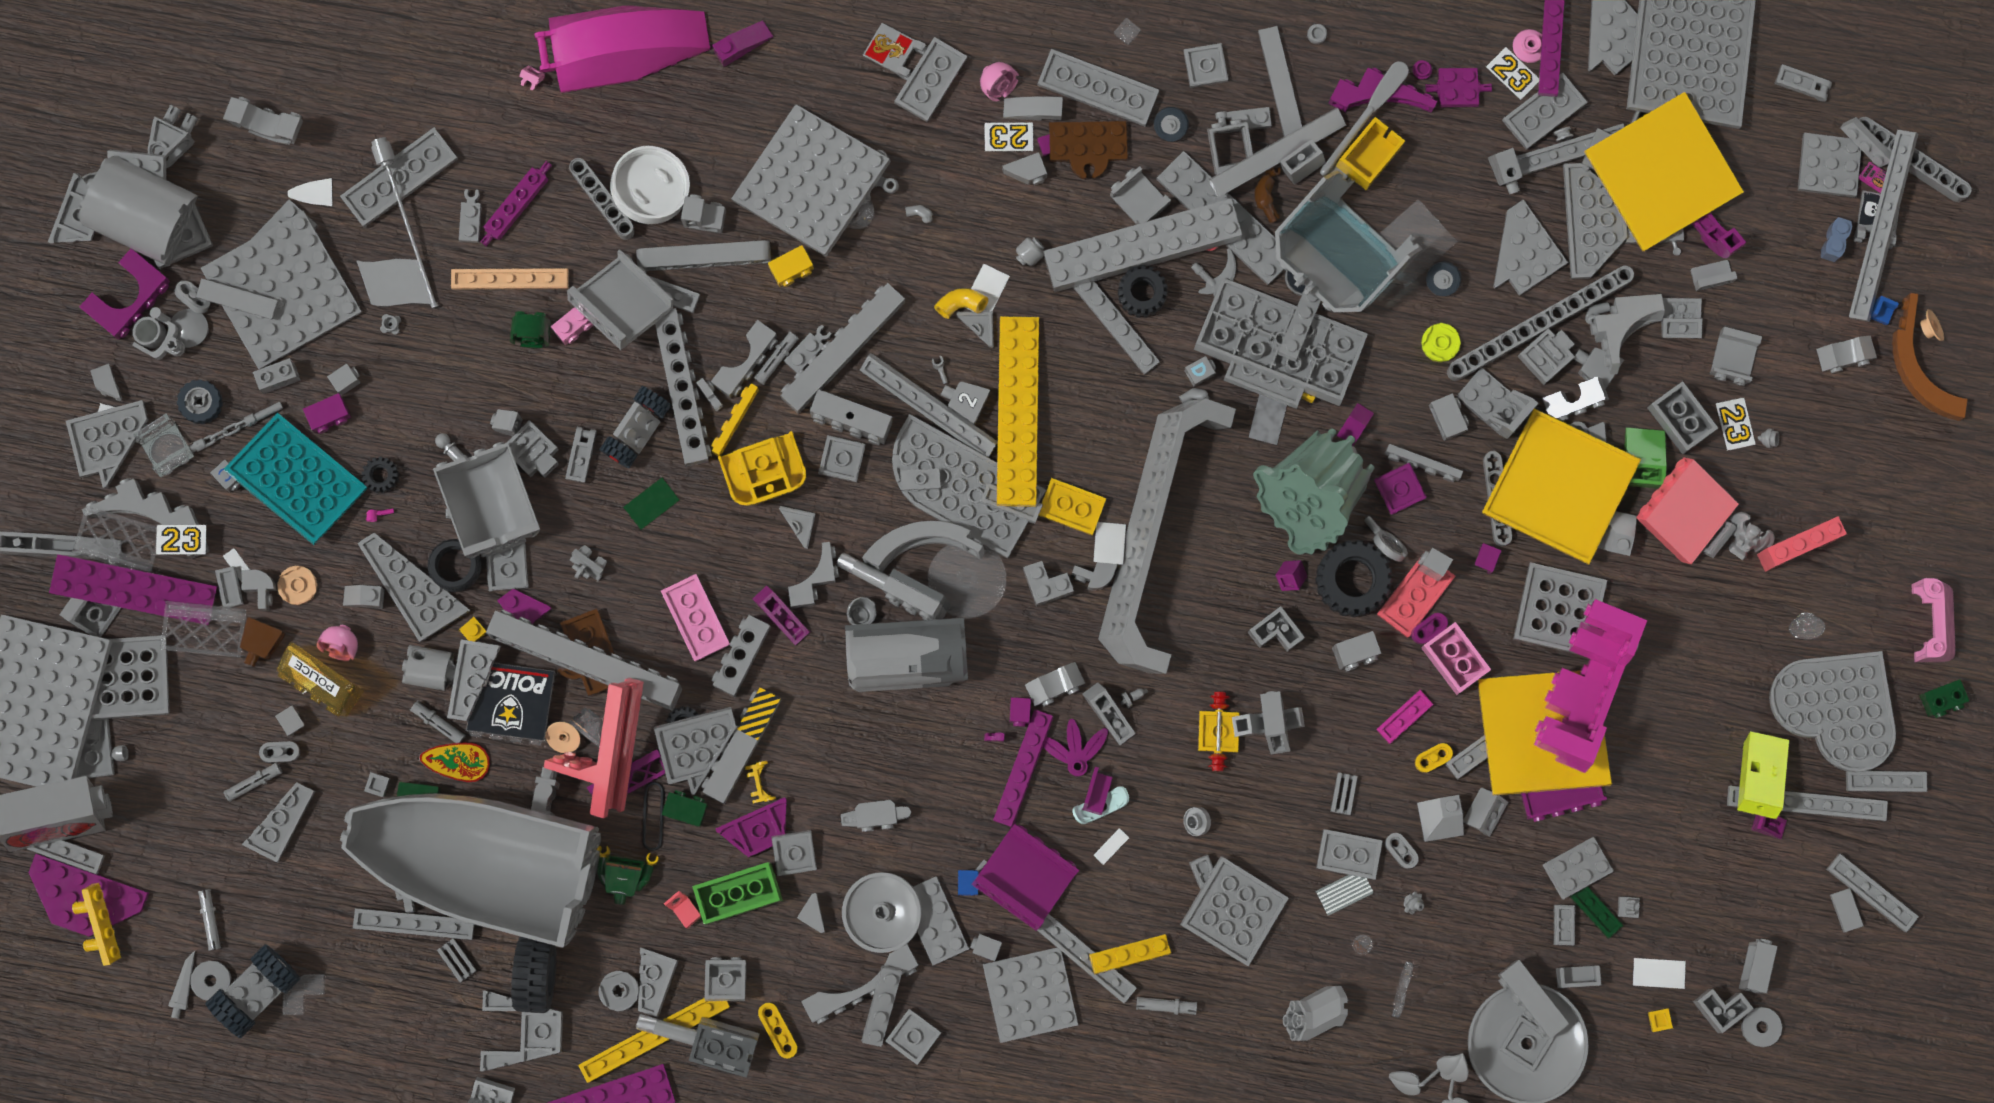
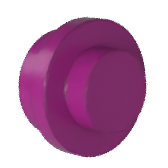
(1422, 69)

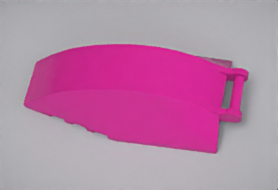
(620, 44)

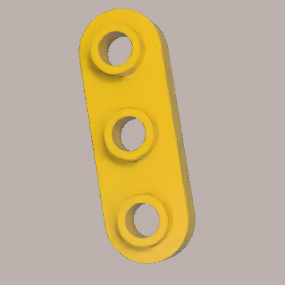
(771, 1023)

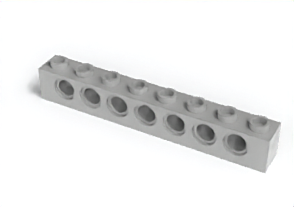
(691, 455)

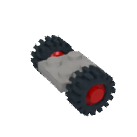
(636, 427)

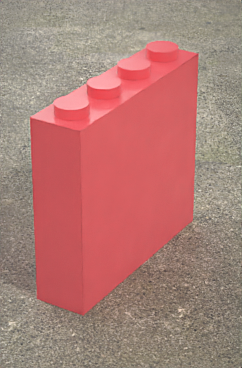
(1687, 510)

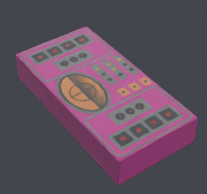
(1873, 176)

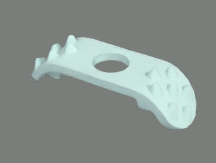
(1115, 800)

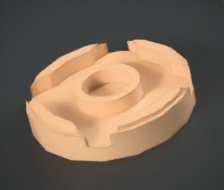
(297, 585)

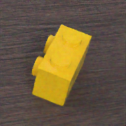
(791, 266)

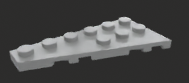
(416, 595)

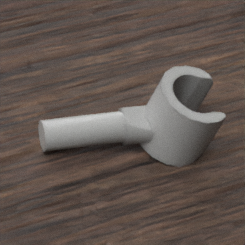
(939, 367)

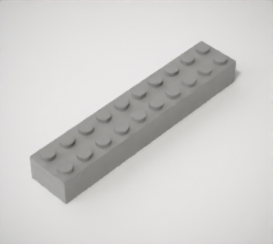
(1142, 245)
(581, 659)

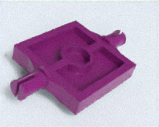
(1458, 87)

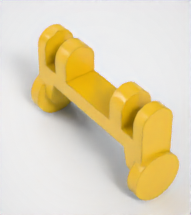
(763, 796)

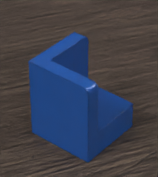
(1883, 310)
(965, 879)

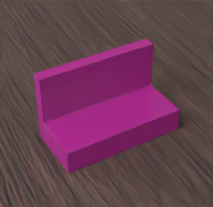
(1097, 793)

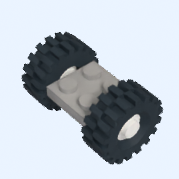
(252, 991)

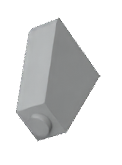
(1275, 722)

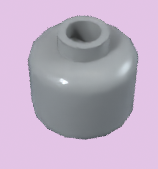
(1030, 251)

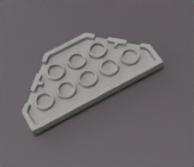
(1592, 221)

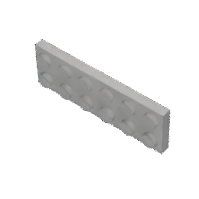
(1098, 87)
(410, 171)

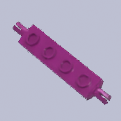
(515, 203)

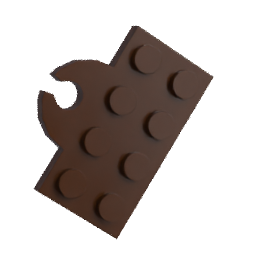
(1088, 144)
(590, 630)

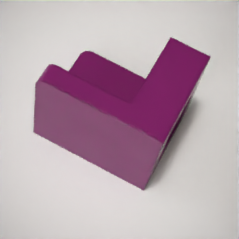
(1487, 557)
(1291, 575)

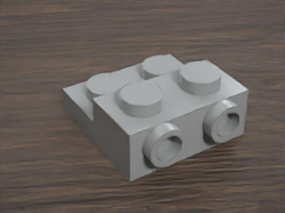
(725, 979)

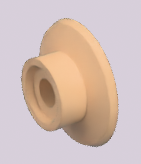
(1931, 326)
(558, 741)

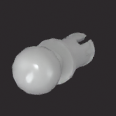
(443, 441)

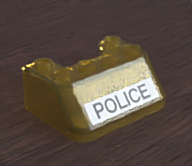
(318, 680)

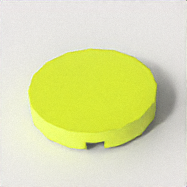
(1440, 342)

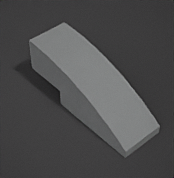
(1033, 108)

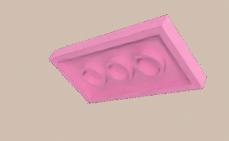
(695, 618)

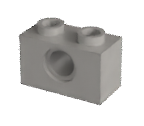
(276, 376)

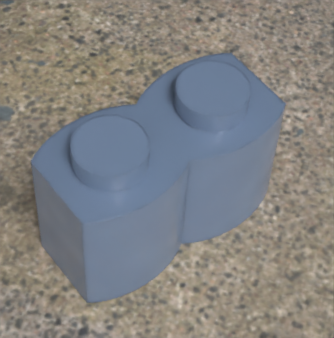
(1836, 239)

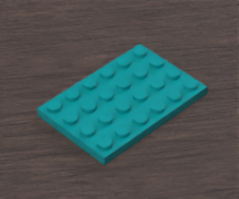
(295, 478)

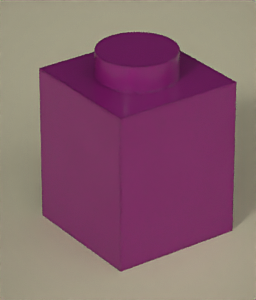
(1020, 711)

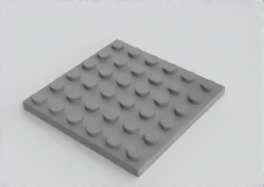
(811, 180)
(298, 273)

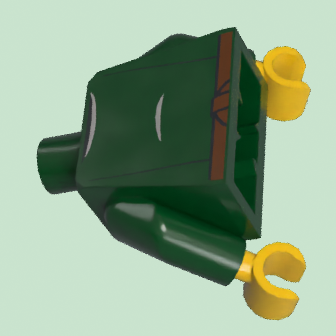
(623, 875)

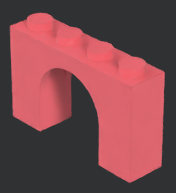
(1801, 543)

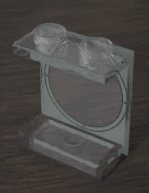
(164, 445)

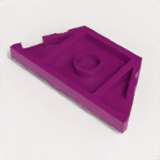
(754, 831)

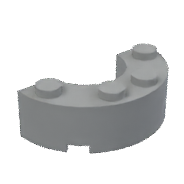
(264, 122)

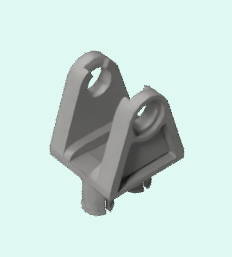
(170, 139)

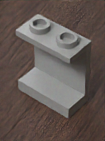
(1138, 197)
(1734, 356)

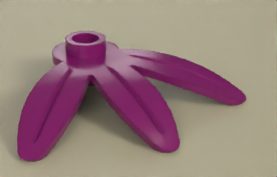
(1076, 755)

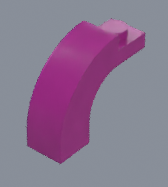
(1717, 238)

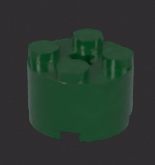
(530, 329)

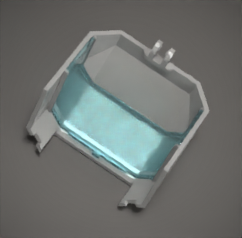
(1338, 250)

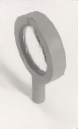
(1387, 542)

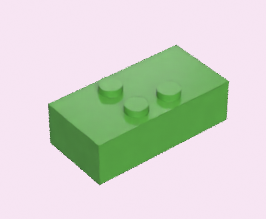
(737, 893)

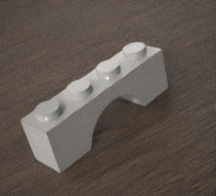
(730, 379)

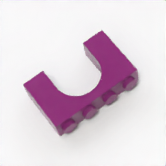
(119, 321)

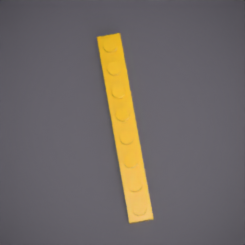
(646, 1041)

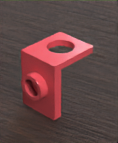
(683, 909)

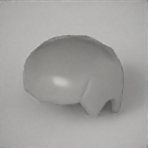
(861, 611)

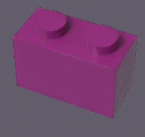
(327, 413)

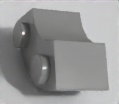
(1846, 354)
(1056, 683)

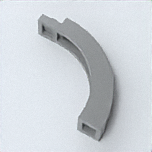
(918, 534)

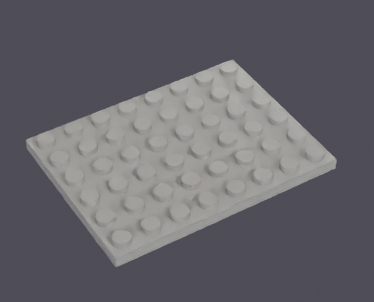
(1696, 51)
(46, 699)

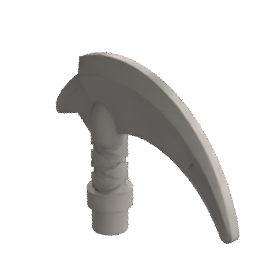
(1212, 284)

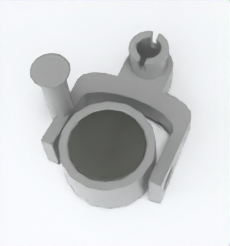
(152, 334)

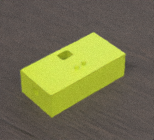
(1763, 775)

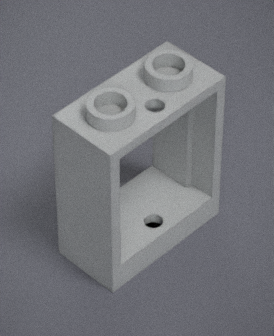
(1218, 127)
(1758, 966)

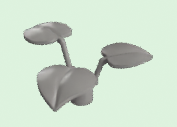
(1449, 1067)

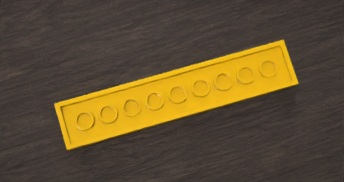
(1017, 411)

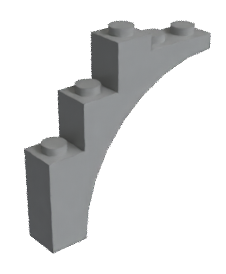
(155, 506)

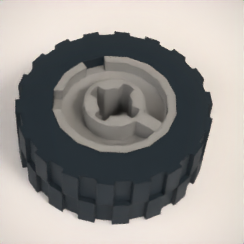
(210, 398)

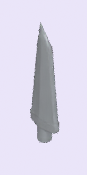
(181, 992)

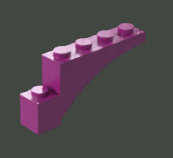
(1348, 95)

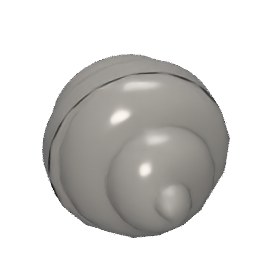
(1769, 438)

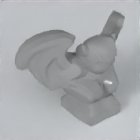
(1748, 537)

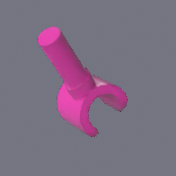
(372, 514)

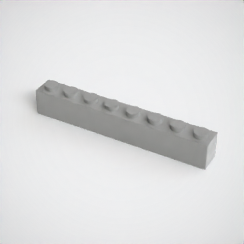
(842, 348)

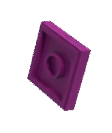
(1400, 488)

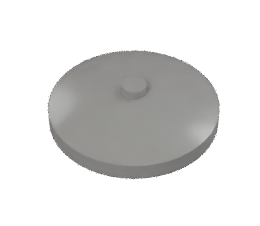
(881, 912)

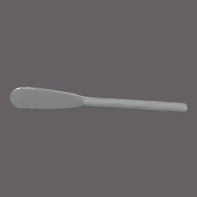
(1388, 85)

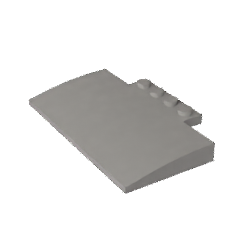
(1248, 331)

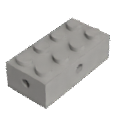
(838, 411)

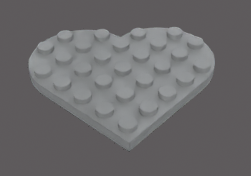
(1840, 705)

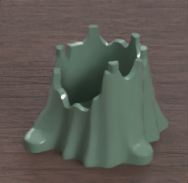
(1313, 491)

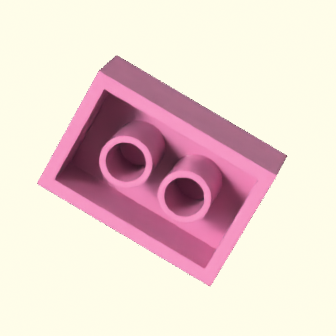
(1456, 658)

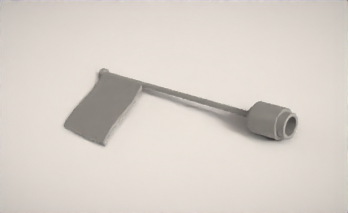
(395, 280)

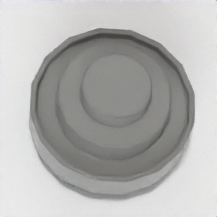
(1197, 821)

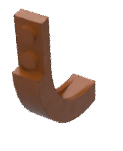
(1911, 373)

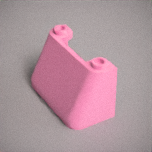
(1942, 645)

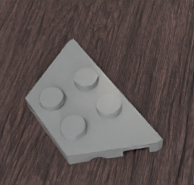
(68, 224)

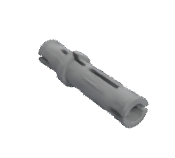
(781, 351)
(430, 717)
(273, 771)
(209, 919)
(1166, 1005)

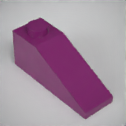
(741, 42)
(780, 615)

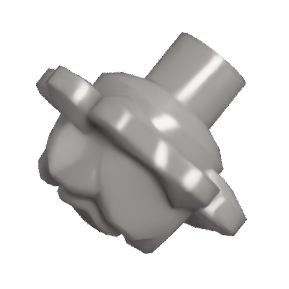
(1413, 903)

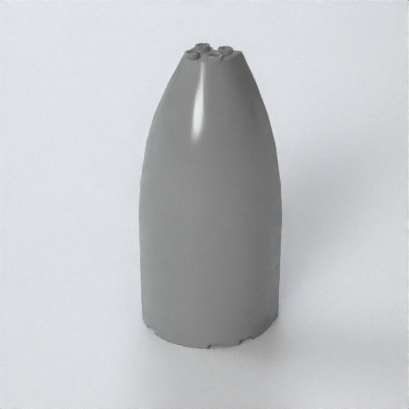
(479, 861)

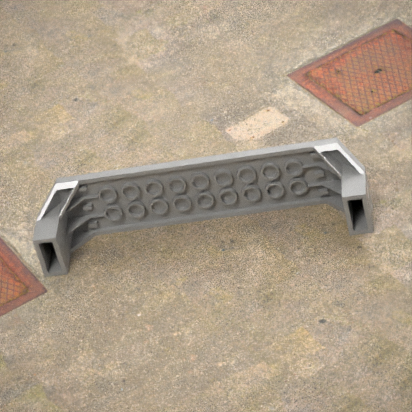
(1118, 628)

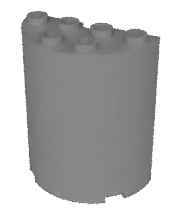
(137, 209)
(487, 501)

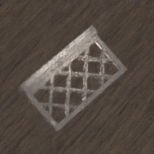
(111, 556)
(203, 612)

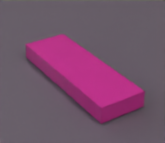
(1404, 716)

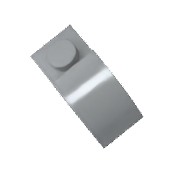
(1099, 578)
(259, 582)

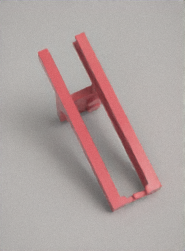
(615, 754)

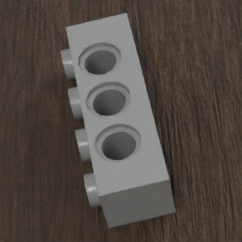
(732, 685)

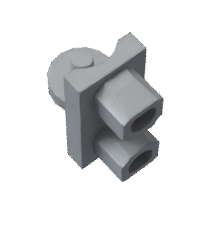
(585, 566)

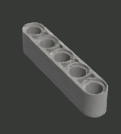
(598, 190)

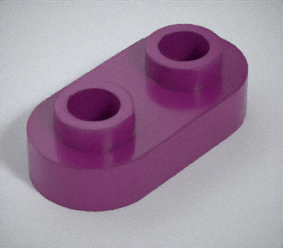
(1428, 629)

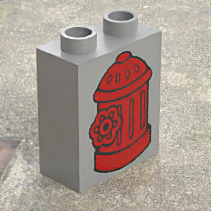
(52, 813)

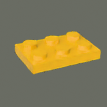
(1072, 506)

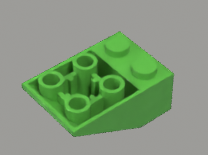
(1651, 449)

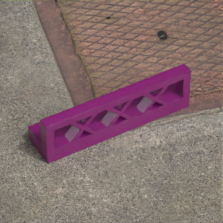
(638, 765)

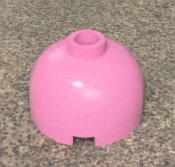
(998, 80)
(339, 642)

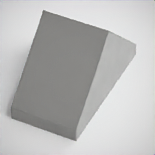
(812, 915)

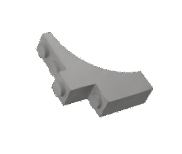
(1625, 318)

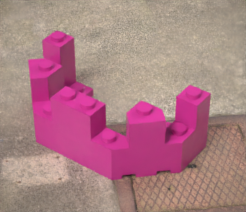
(1588, 697)

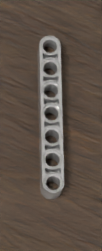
(1922, 161)
(704, 255)

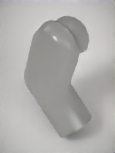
(920, 210)
(1596, 310)
(1194, 393)

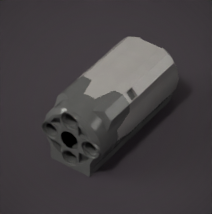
(906, 654)

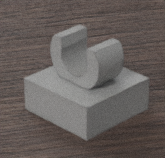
(1628, 907)

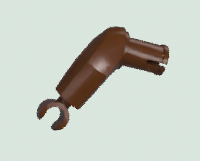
(1263, 194)

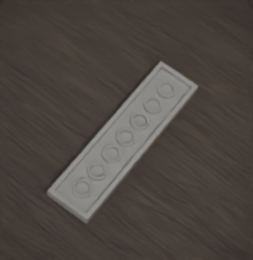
(1192, 189)

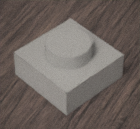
(377, 785)

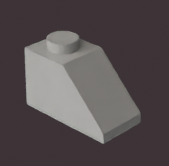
(1027, 170)
(506, 422)
(364, 596)

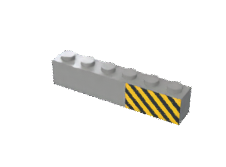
(742, 745)

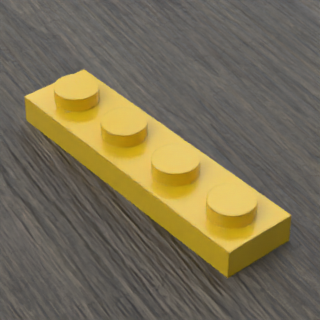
(738, 411)
(1129, 954)

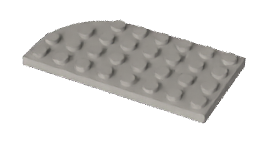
(962, 484)

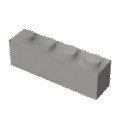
(1533, 999)

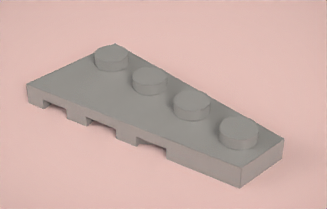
(471, 673)
(278, 828)

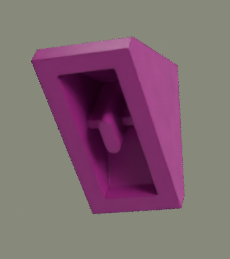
(1355, 423)
(1769, 826)

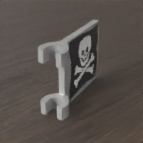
(1866, 217)

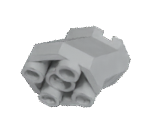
(1316, 1013)

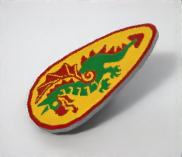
(457, 761)

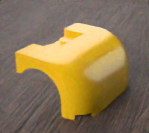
(763, 470)

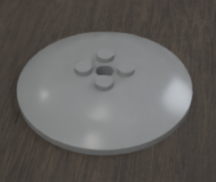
(1519, 1073)

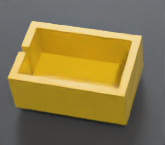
(1370, 153)

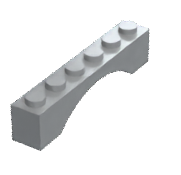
(823, 1004)

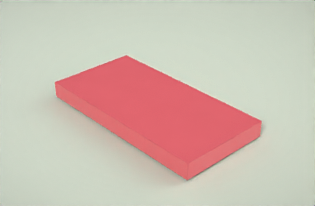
(1413, 599)

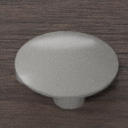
(191, 326)

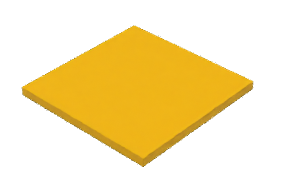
(1663, 171)
(1561, 486)
(1509, 718)

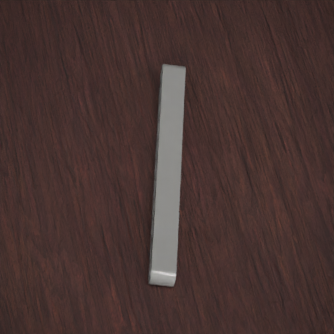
(1548, 318)

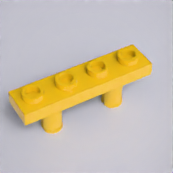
(101, 924)

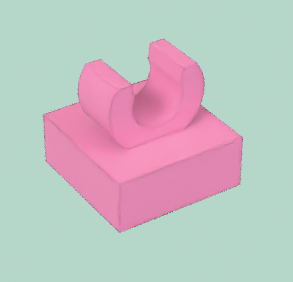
(532, 75)

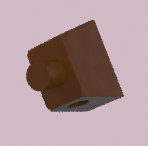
(259, 641)

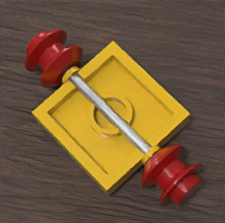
(1217, 732)

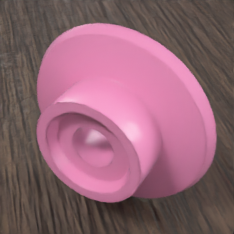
(1521, 47)

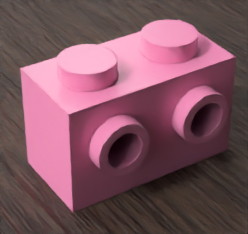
(571, 326)

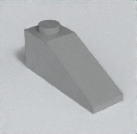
(1108, 713)

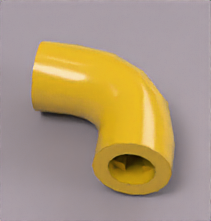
(961, 299)

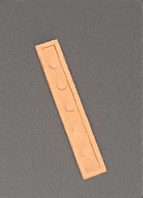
(509, 279)

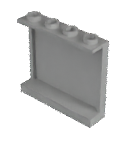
(621, 300)

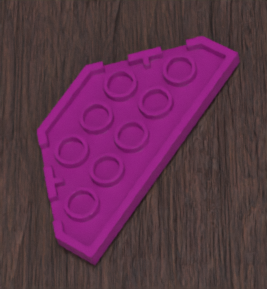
(61, 886)

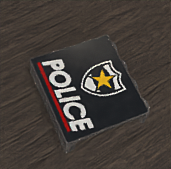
(513, 704)

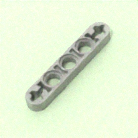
(1489, 486)

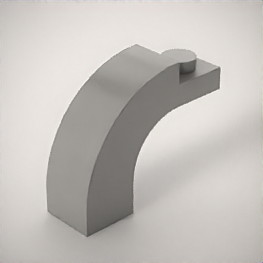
(1254, 724)

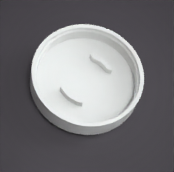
(649, 184)

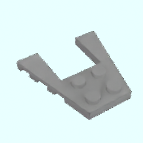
(539, 1034)

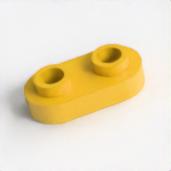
(1433, 757)

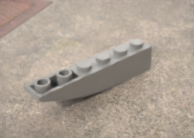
(44, 544)

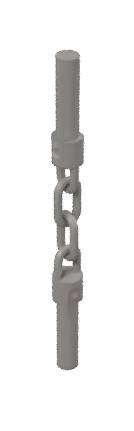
(249, 421)

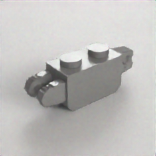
(874, 815)

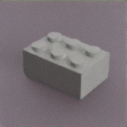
(1682, 417)

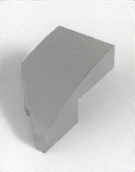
(105, 381)

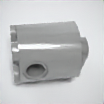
(428, 668)

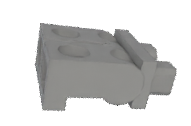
(545, 791)

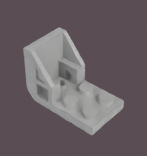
(1495, 403)

